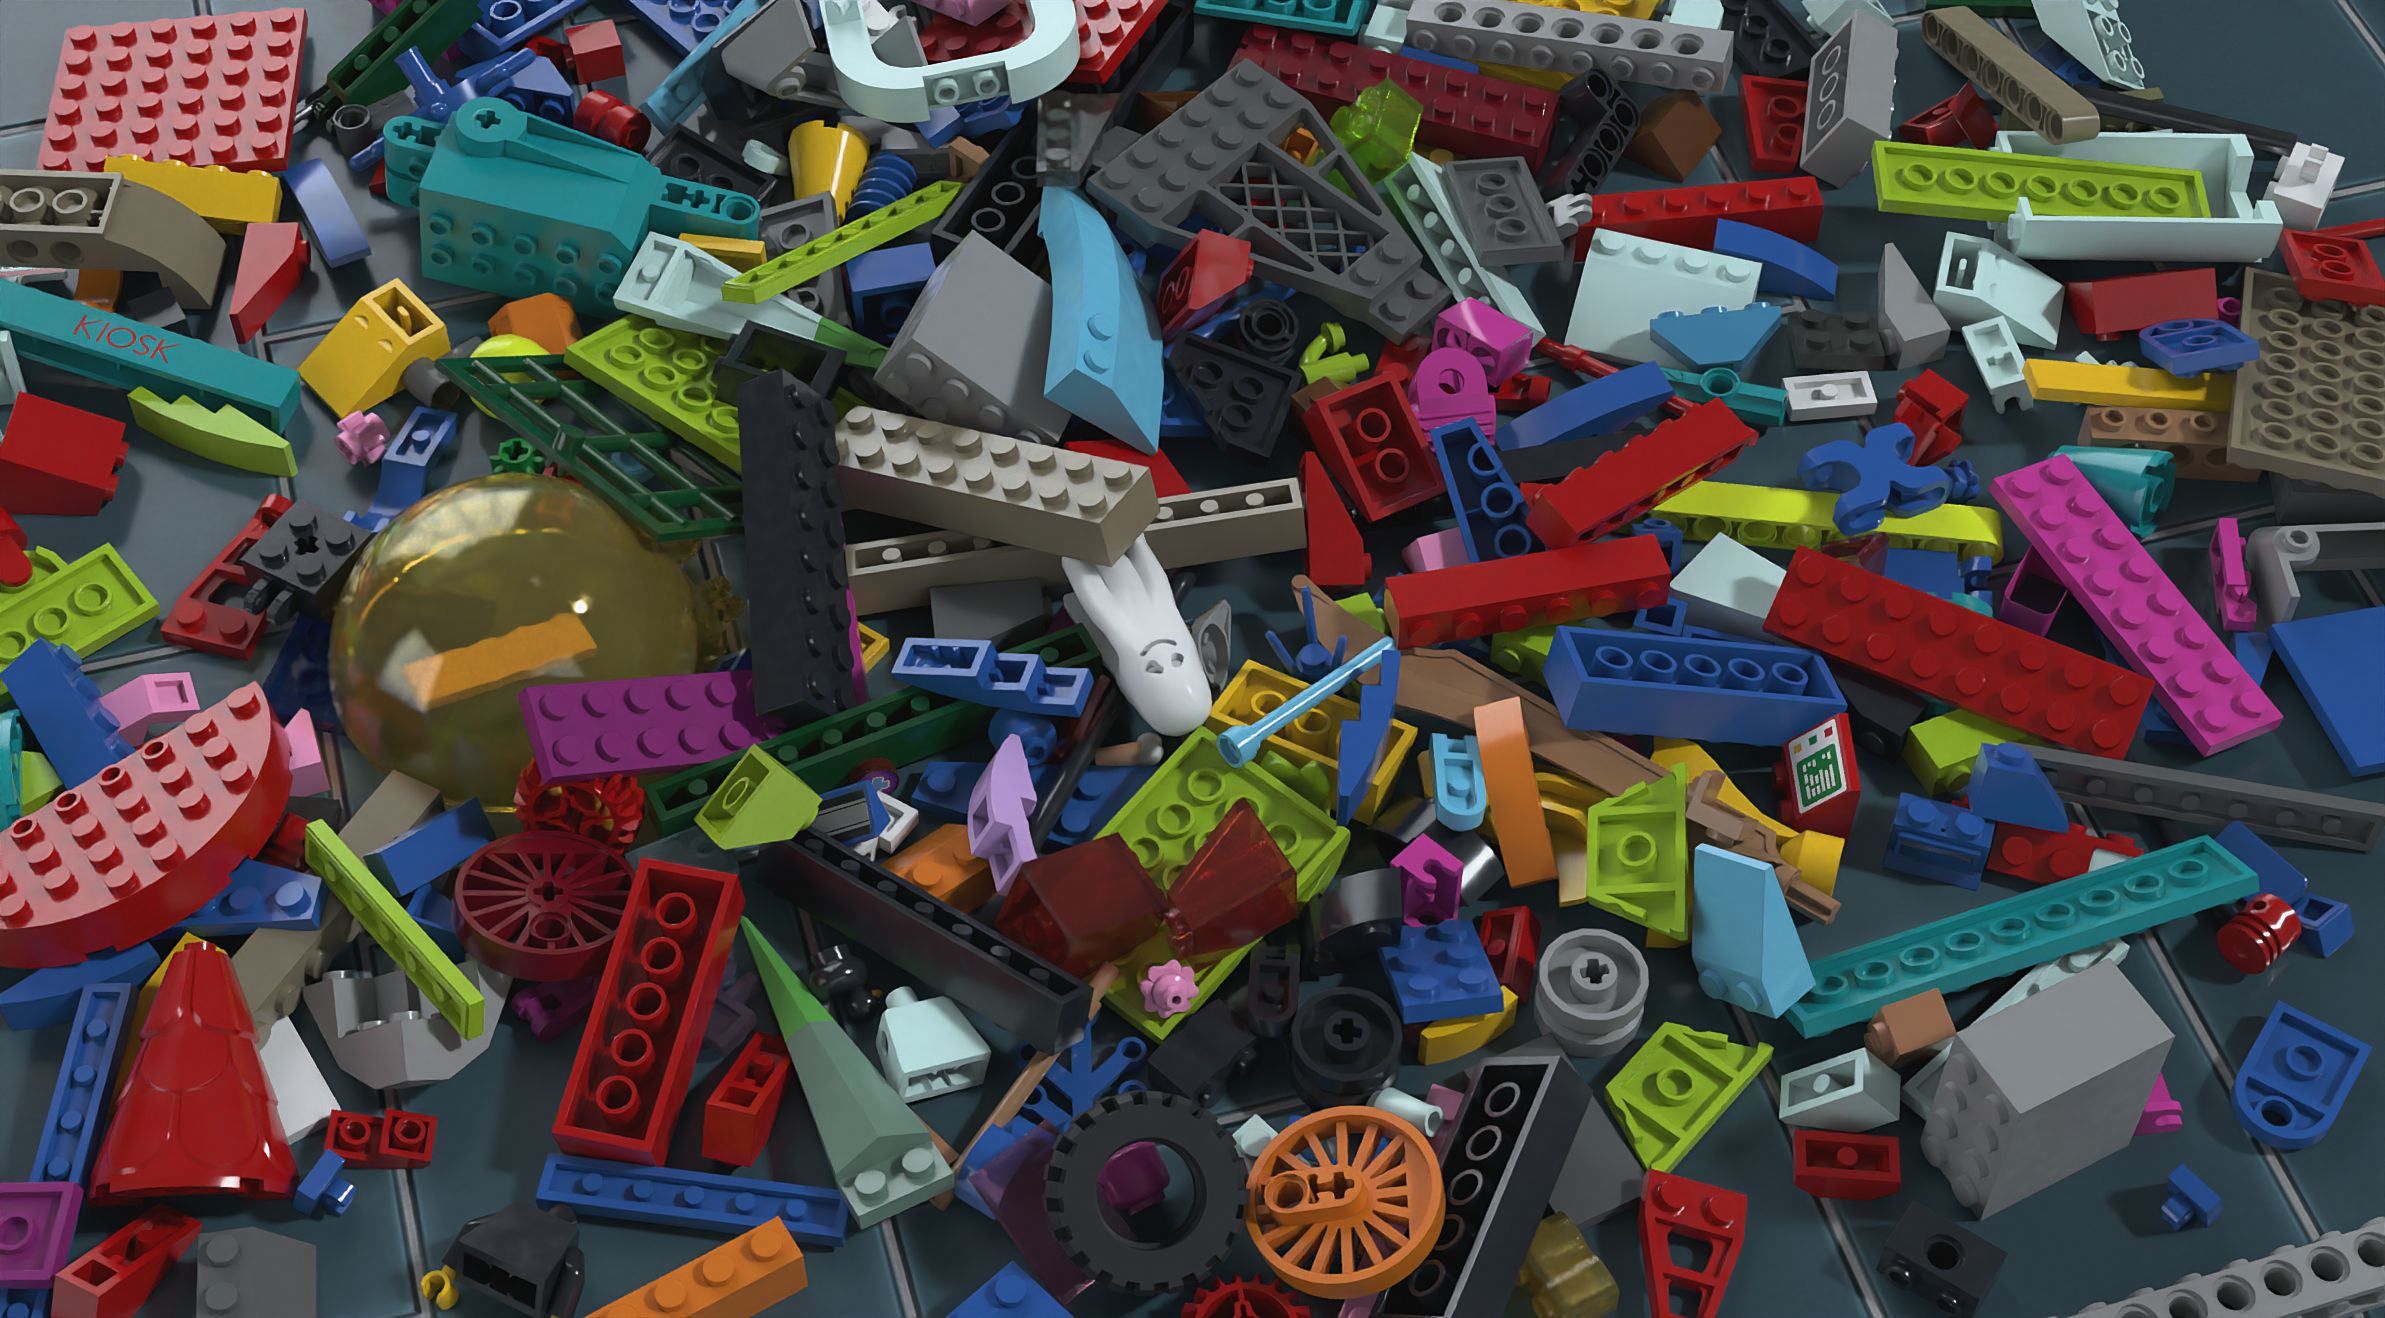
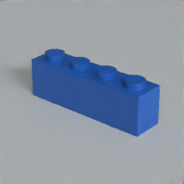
(65, 712)

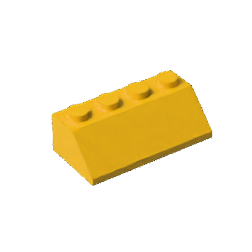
(1311, 736)

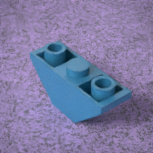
(1716, 335)

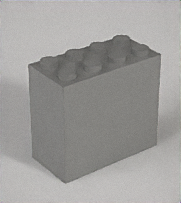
(979, 347)
(2044, 1088)

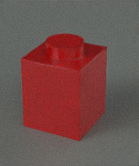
(594, 52)

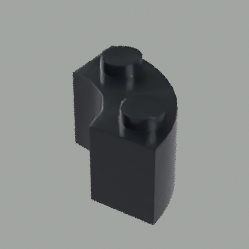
(1414, 816)
(1350, 922)

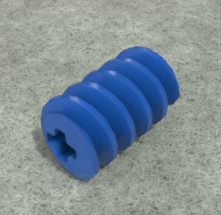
(882, 183)

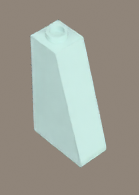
(1729, 590)

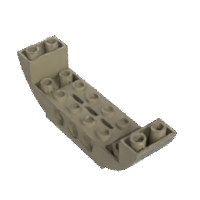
(108, 225)

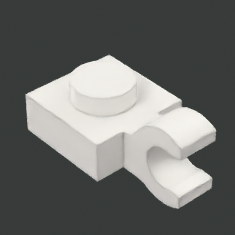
(902, 823)

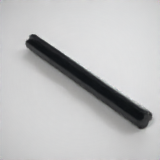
(2185, 120)

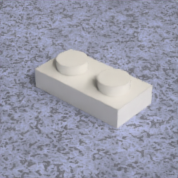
(1829, 396)

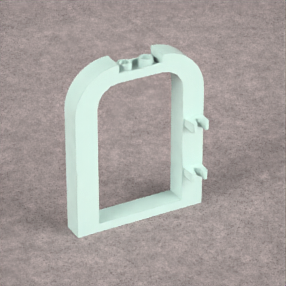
(910, 93)

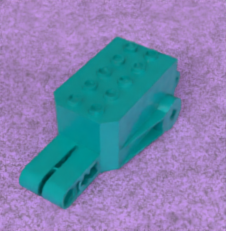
(540, 205)

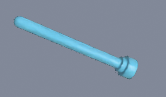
(1240, 743)

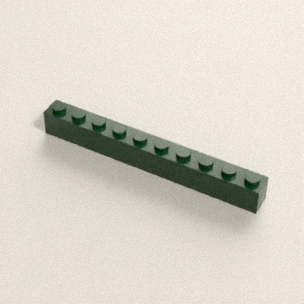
(893, 727)

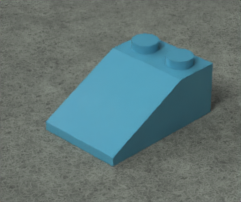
(1745, 934)

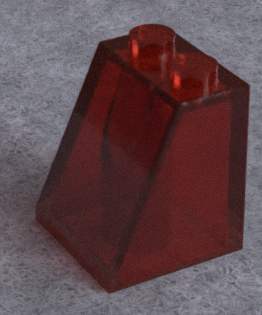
(1230, 891)
(1083, 905)

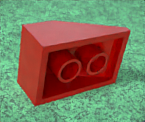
(1375, 447)

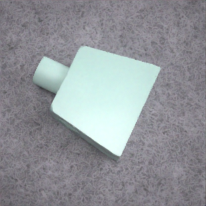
(928, 1047)

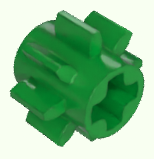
(517, 456)

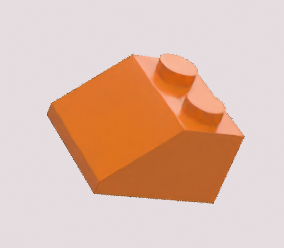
(946, 868)

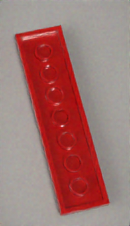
(1958, 656)

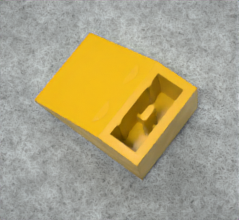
(372, 348)

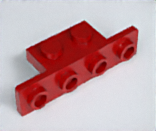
(2045, 854)

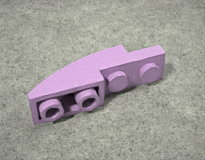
(999, 814)

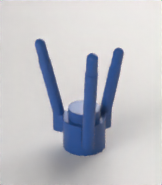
(1314, 659)

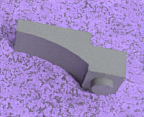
(906, 145)

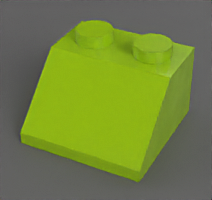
(758, 804)

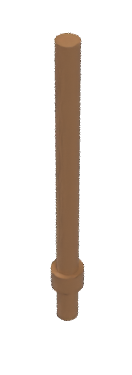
(1028, 1080)

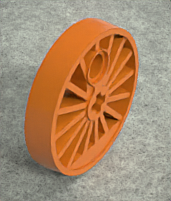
(1346, 1200)

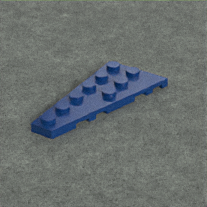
(257, 898)

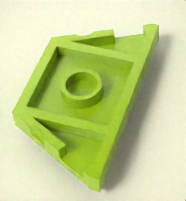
(1642, 854)
(1679, 1090)

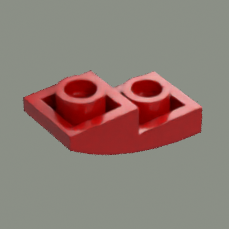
(388, 1142)

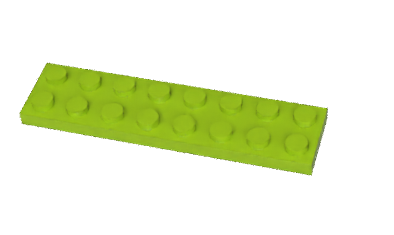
(1988, 185)

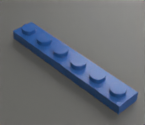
(692, 1198)

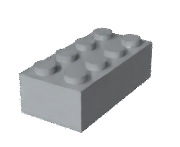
(1849, 98)

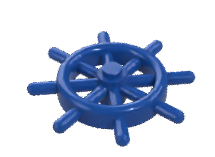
(436, 97)

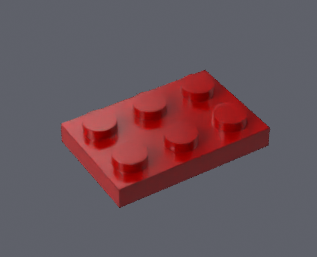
(2332, 268)

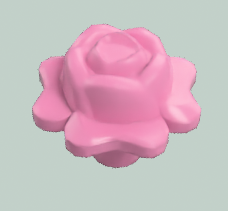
(1168, 989)

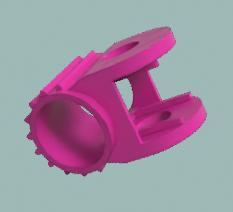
(1468, 382)

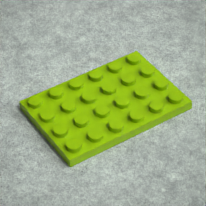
(671, 380)
(1168, 826)

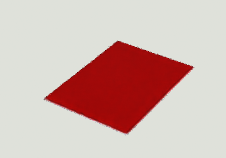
(1973, 116)

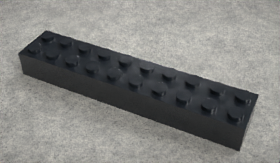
(1004, 194)

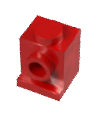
(1937, 398)

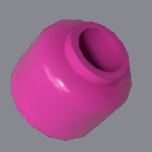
(1134, 1177)

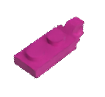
(2230, 579)

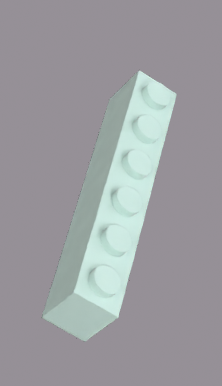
(1433, 217)

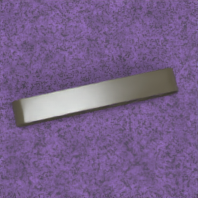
(2010, 75)

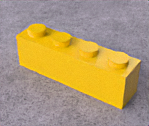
(213, 192)

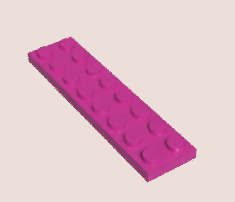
(2136, 605)

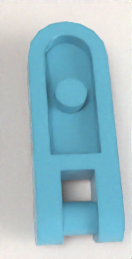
(1457, 781)

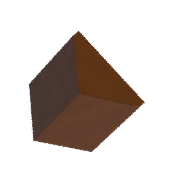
(1673, 135)

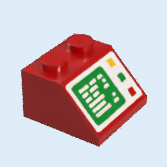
(1818, 779)

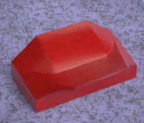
(1846, 1164)

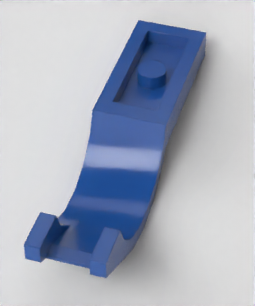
(408, 465)

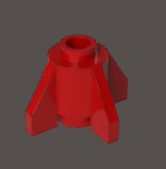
(1932, 437)

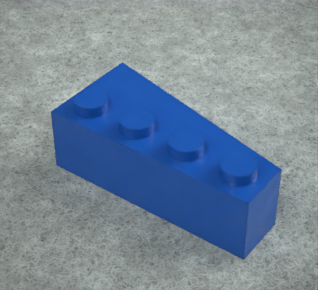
(1483, 494)

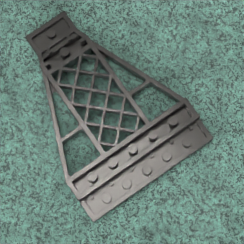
(1234, 134)

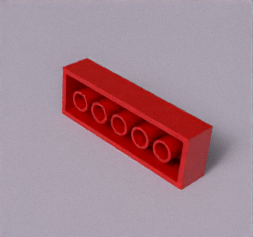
(650, 1014)

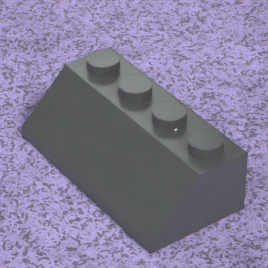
(255, 1275)

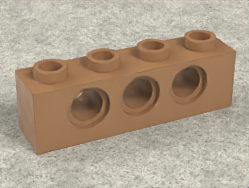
(2193, 437)

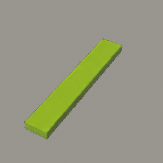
(395, 930)

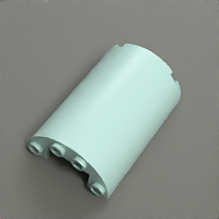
(2225, 163)

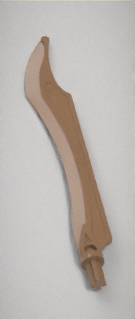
(1453, 684)

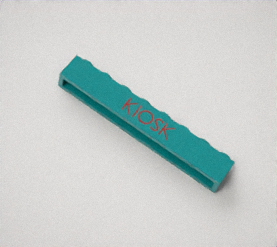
(139, 354)

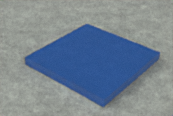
(2342, 677)

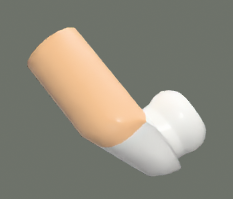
(1144, 752)

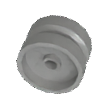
(1591, 992)

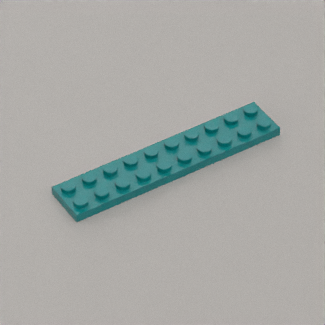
(2021, 932)

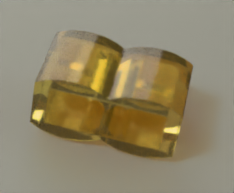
(1566, 1274)

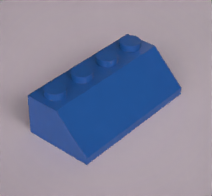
(510, 24)

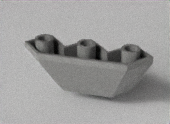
(392, 1032)

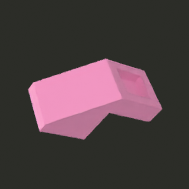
(151, 701)

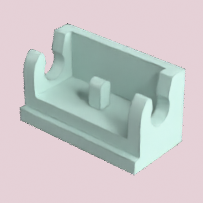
(1998, 361)

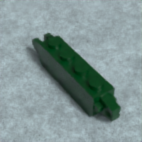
(370, 70)

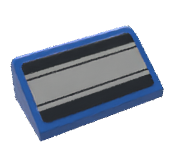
(851, 814)

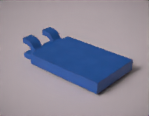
(1939, 572)

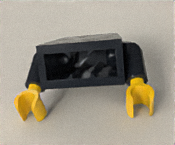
(516, 1258)

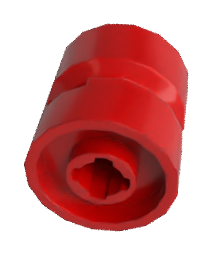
(612, 121)

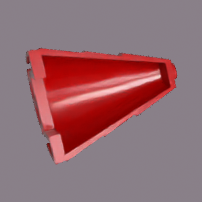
(196, 1098)

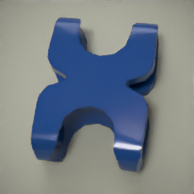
(1874, 478)

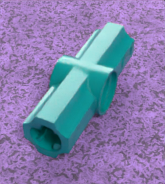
(1745, 400)

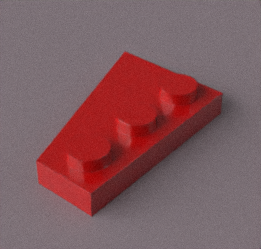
(1773, 121)

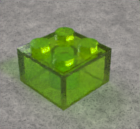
(1376, 132)

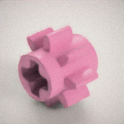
(362, 438)

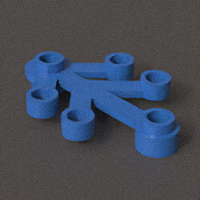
(1082, 1085)

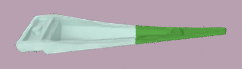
(683, 292)

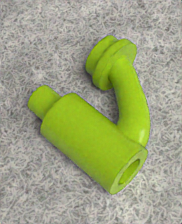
(1338, 367)

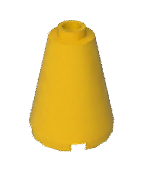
(827, 161)

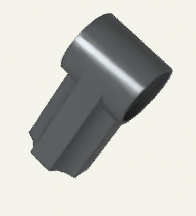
(360, 125)
(431, 385)

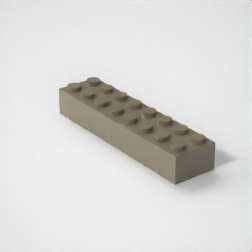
(993, 485)

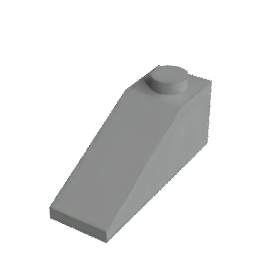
(1908, 320)

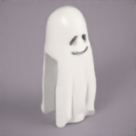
(1141, 637)

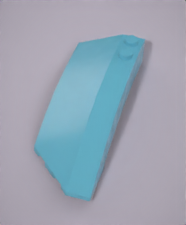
(1104, 325)

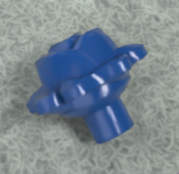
(1964, 482)

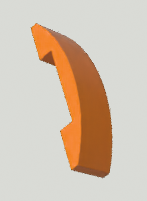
(1514, 793)

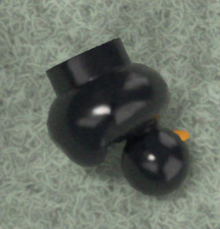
(841, 973)

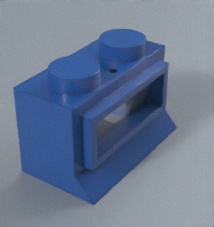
(1938, 842)

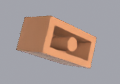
(1910, 1030)

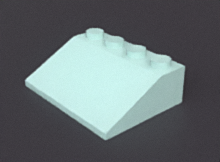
(1638, 279)

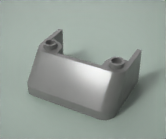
(780, 57)
(2281, 550)

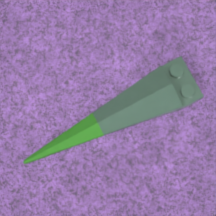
(869, 1134)

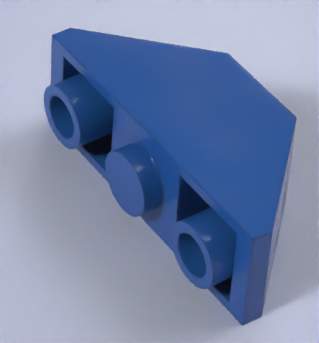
(533, 90)

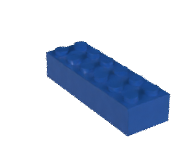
(1688, 687)

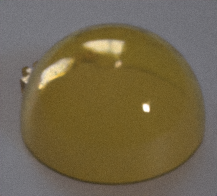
(500, 593)

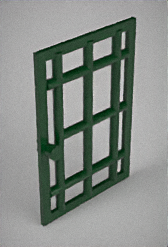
(571, 444)

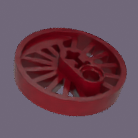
(508, 895)

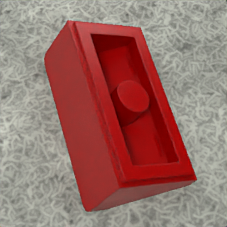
(1935, 126)
(1511, 946)

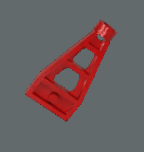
(1514, 394)
(216, 627)
(1697, 1212)

